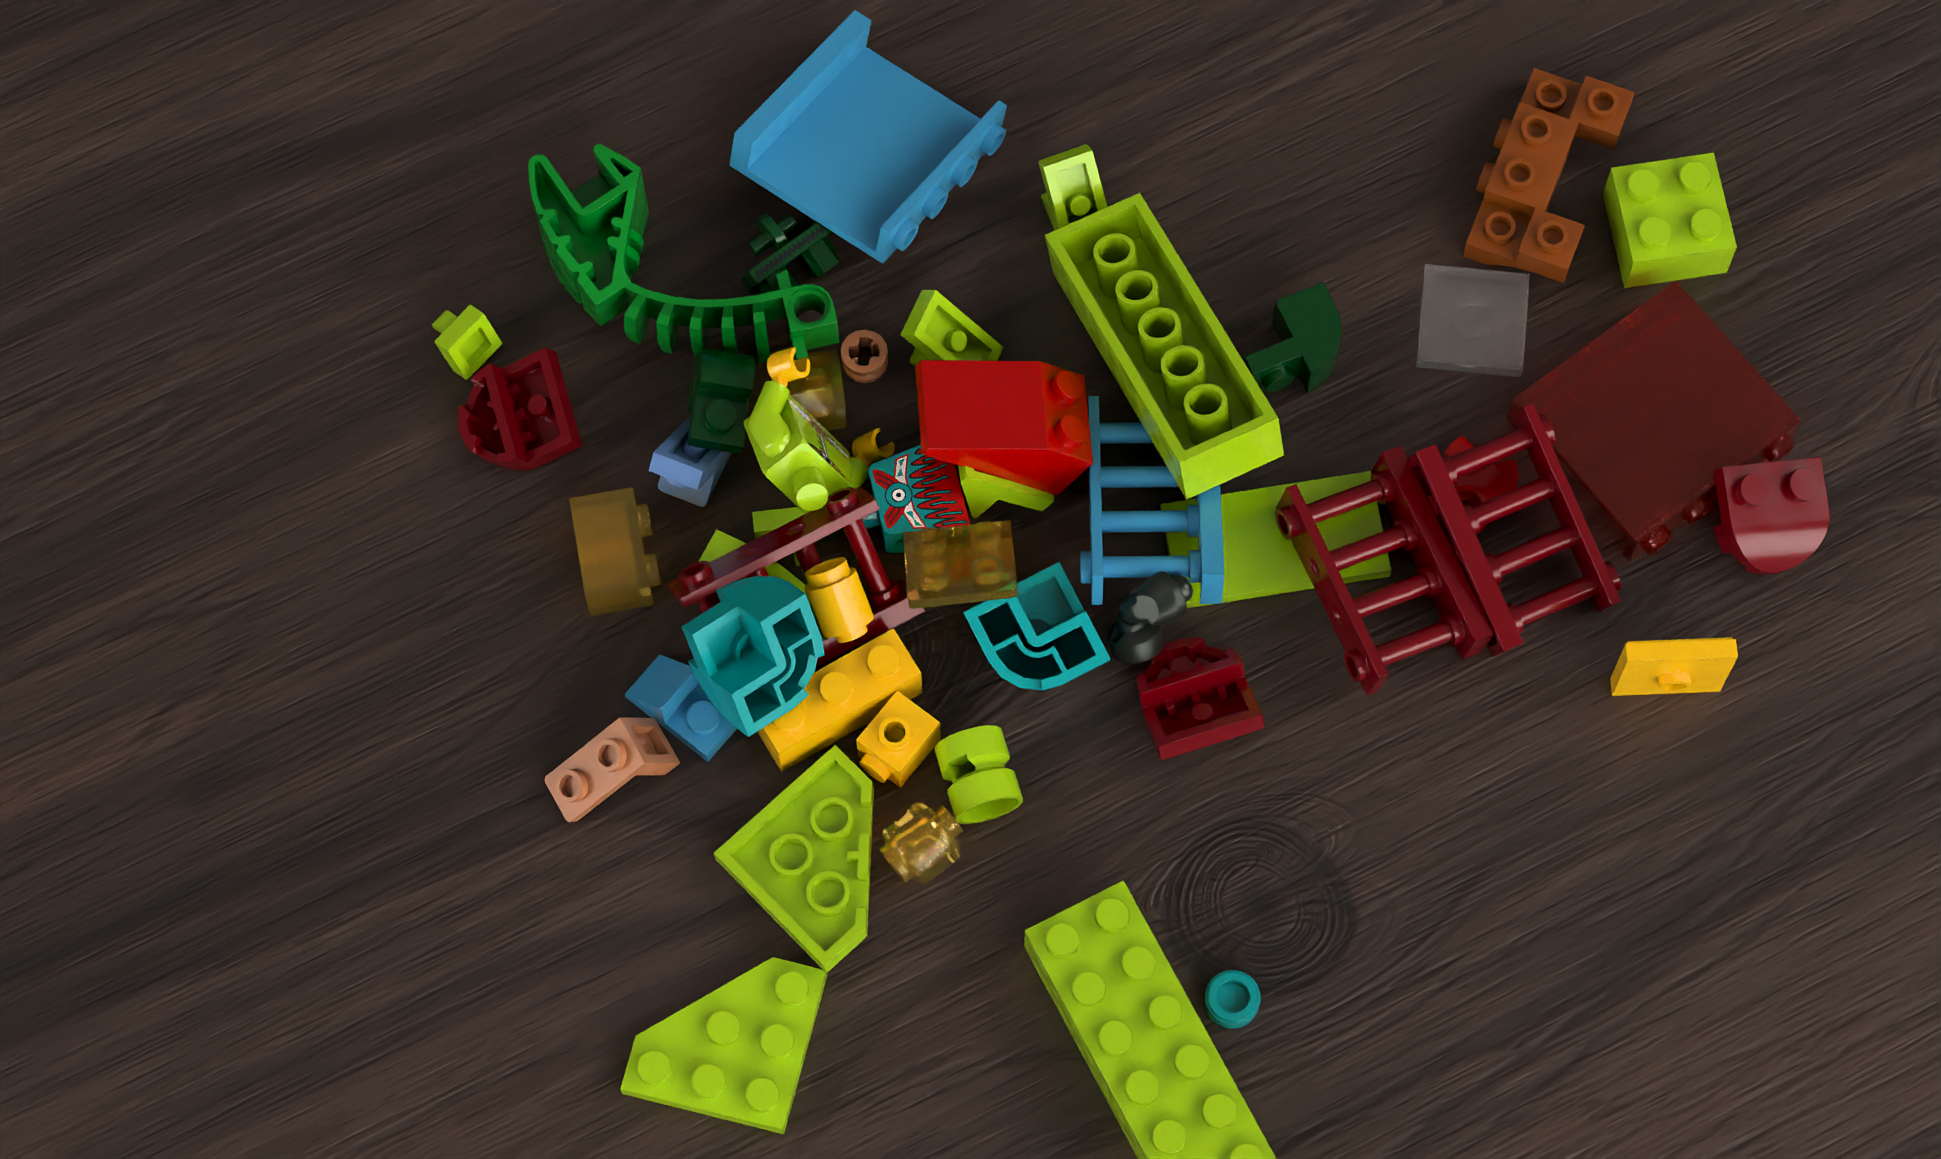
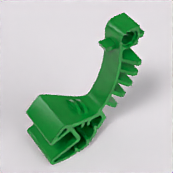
(597, 246)

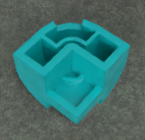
(1038, 635)
(755, 650)

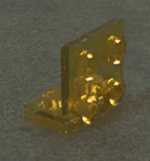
(960, 564)

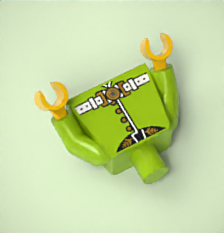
(797, 449)

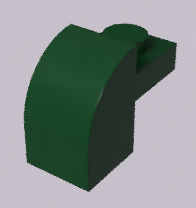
(1309, 344)
(719, 399)

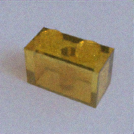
(612, 551)

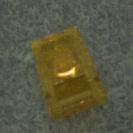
(822, 390)

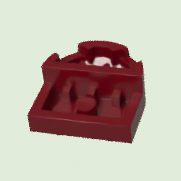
(520, 413)
(1772, 513)
(1196, 697)

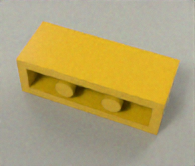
(843, 699)

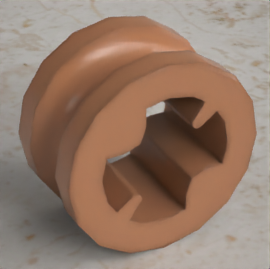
(851, 347)

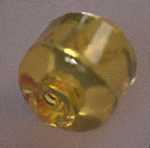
(921, 843)

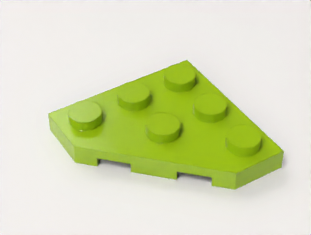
(811, 858)
(734, 1048)

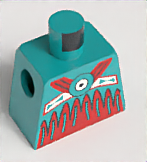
(913, 496)

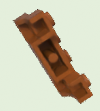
(1534, 147)

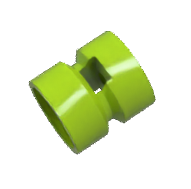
(976, 767)

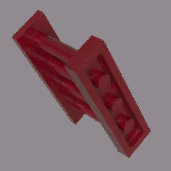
(843, 510)
(1462, 522)
(1413, 530)

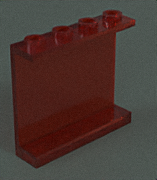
(1654, 415)

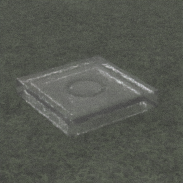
(1473, 320)

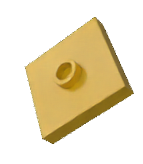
(1673, 666)

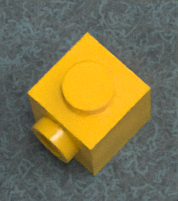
(897, 740)

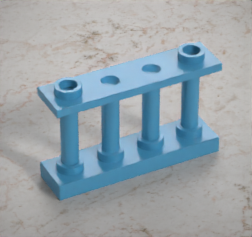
(1199, 520)

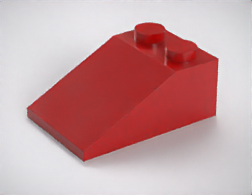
(1006, 419)

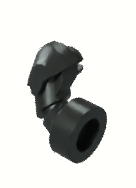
(1138, 631)

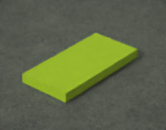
(1260, 558)

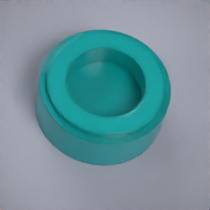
(1232, 999)

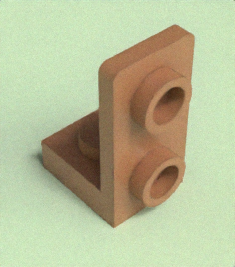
(609, 762)

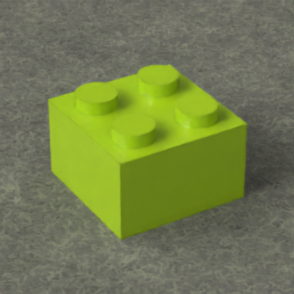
(1669, 220)

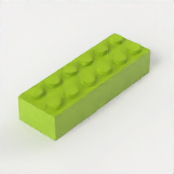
(1164, 346)
(1141, 1033)

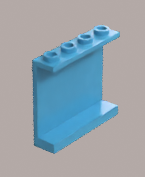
(863, 143)

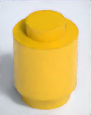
(838, 600)

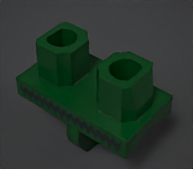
(810, 246)

